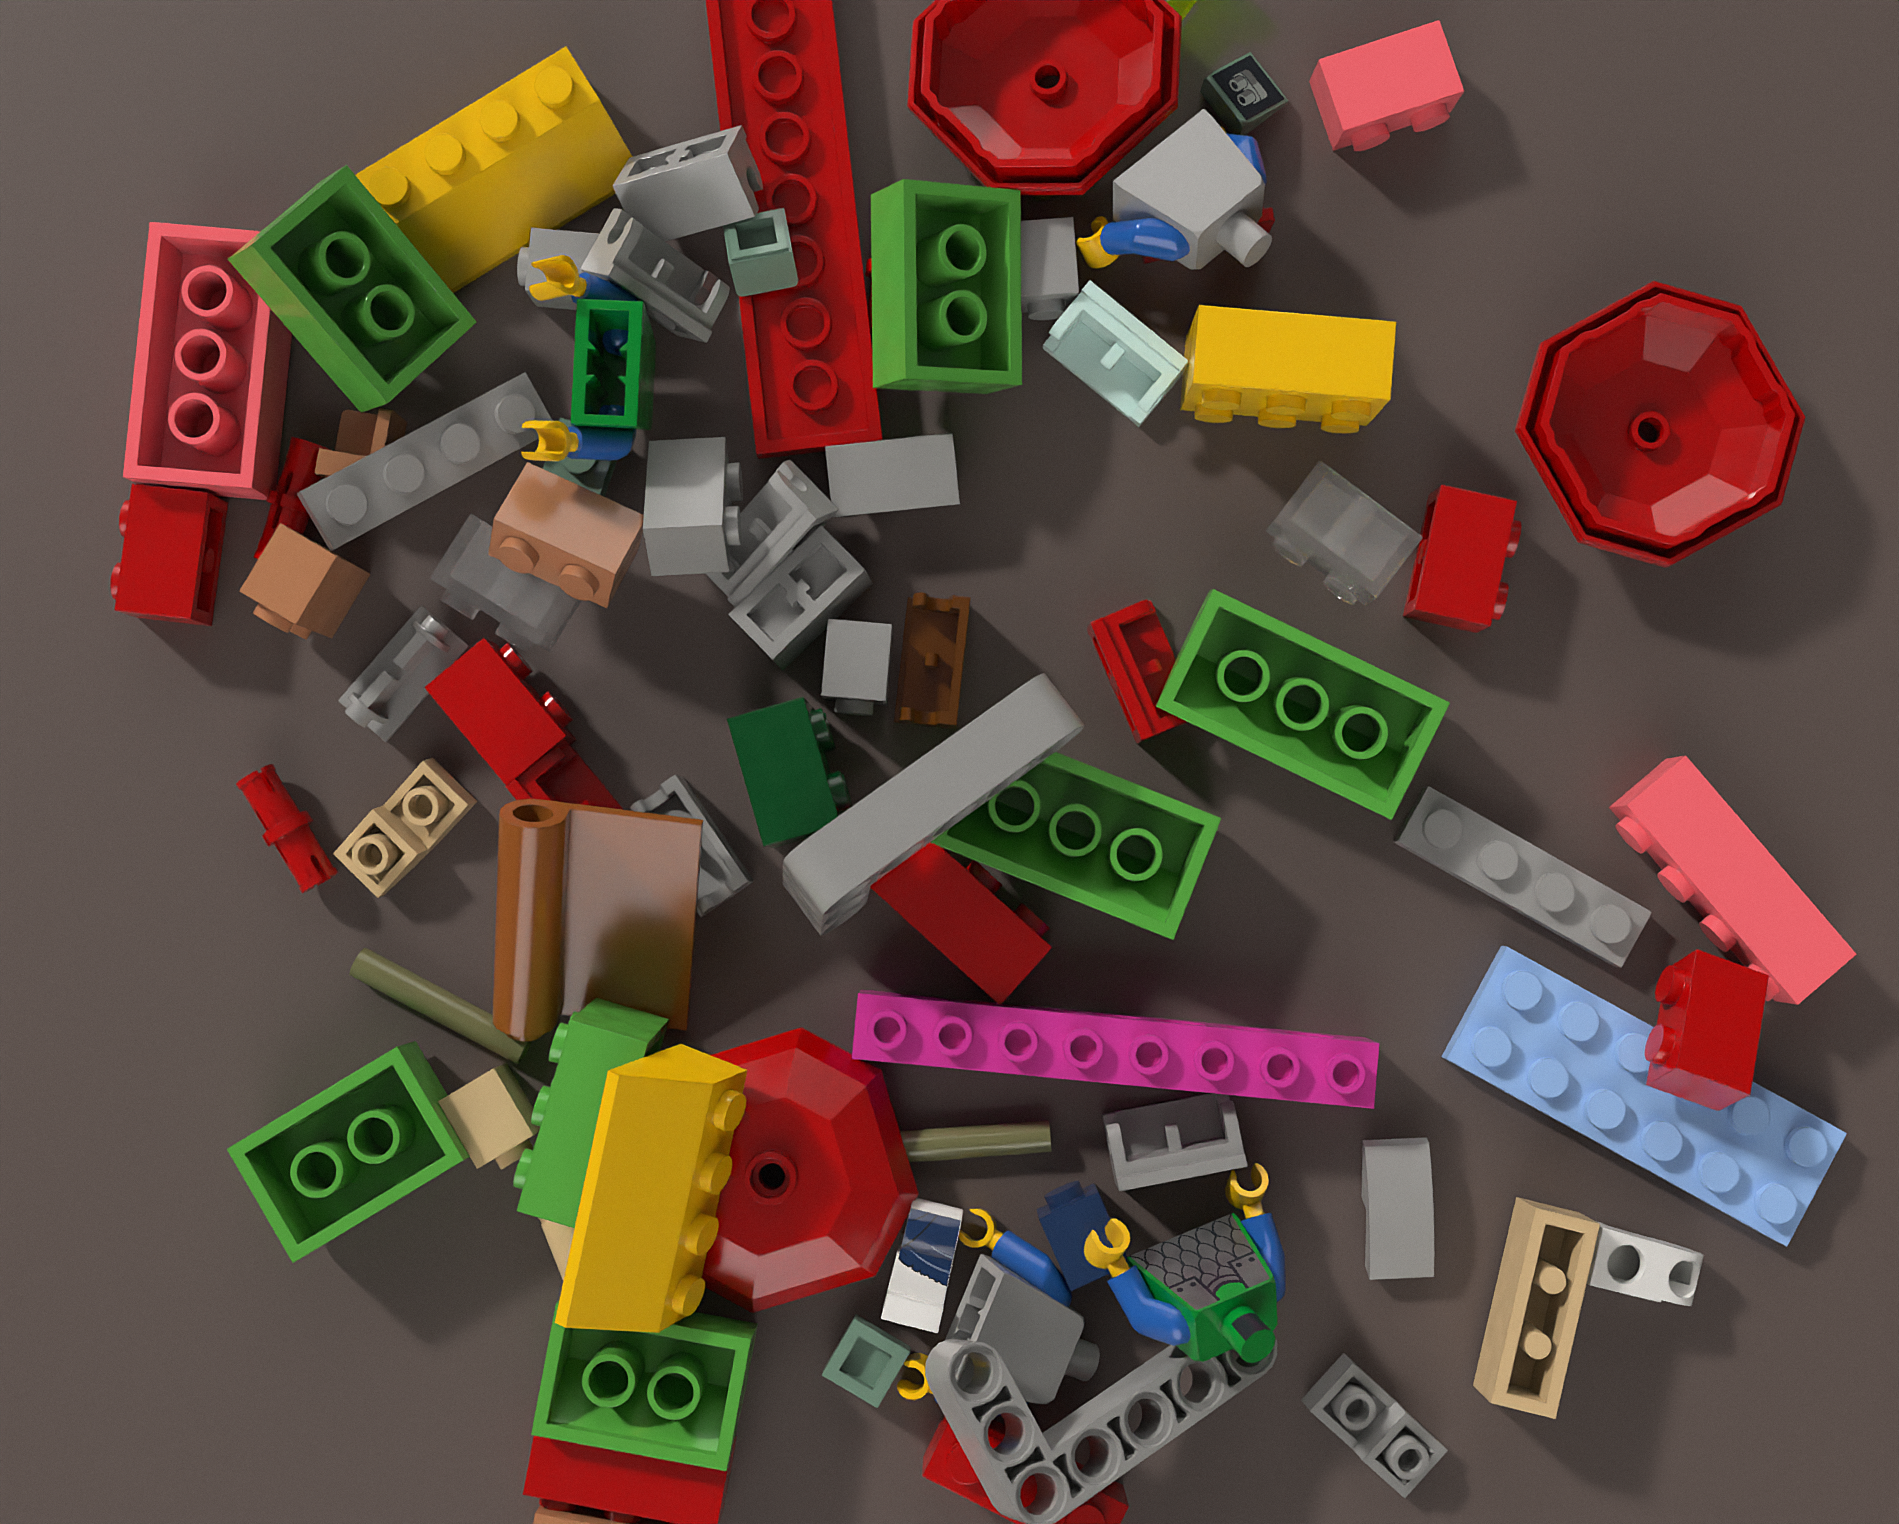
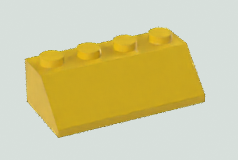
(499, 167)
(652, 1192)

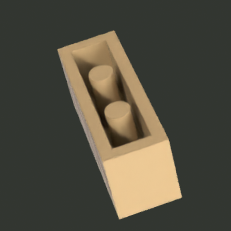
(1536, 1307)

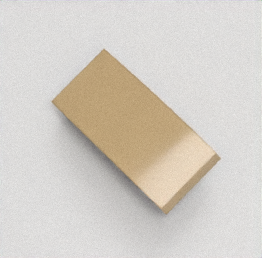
(405, 827)

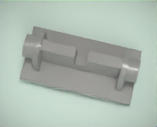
(397, 677)

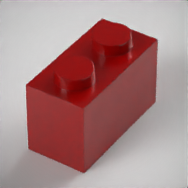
(169, 554)
(1462, 559)
(500, 709)
(1706, 1030)

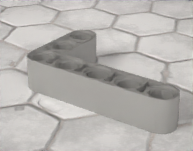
(838, 864)
(1101, 1420)

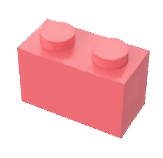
(1386, 87)

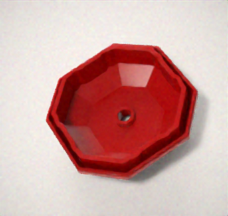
(981, 98)
(1717, 412)
(842, 1167)

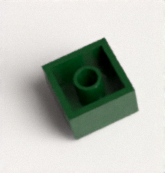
(788, 770)

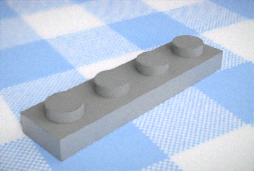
(424, 462)
(1522, 877)

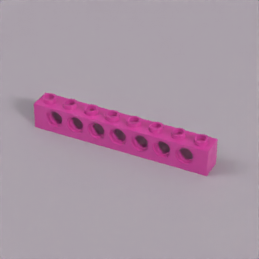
(1115, 1048)

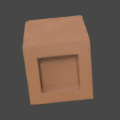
(359, 437)

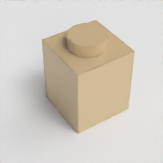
(492, 1117)

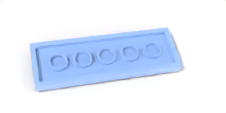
(1590, 1072)

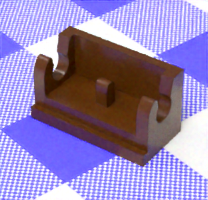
(932, 661)

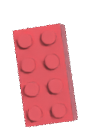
(205, 370)

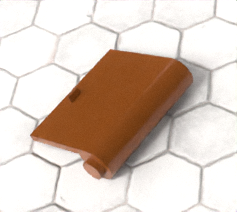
(591, 912)

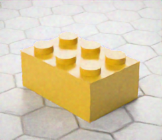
(1287, 368)

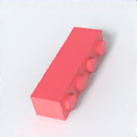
(1730, 880)

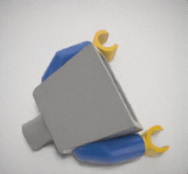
(1187, 201)
(1023, 1312)

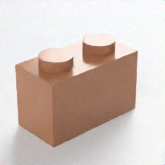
(566, 535)
(303, 585)

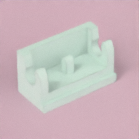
(1115, 353)

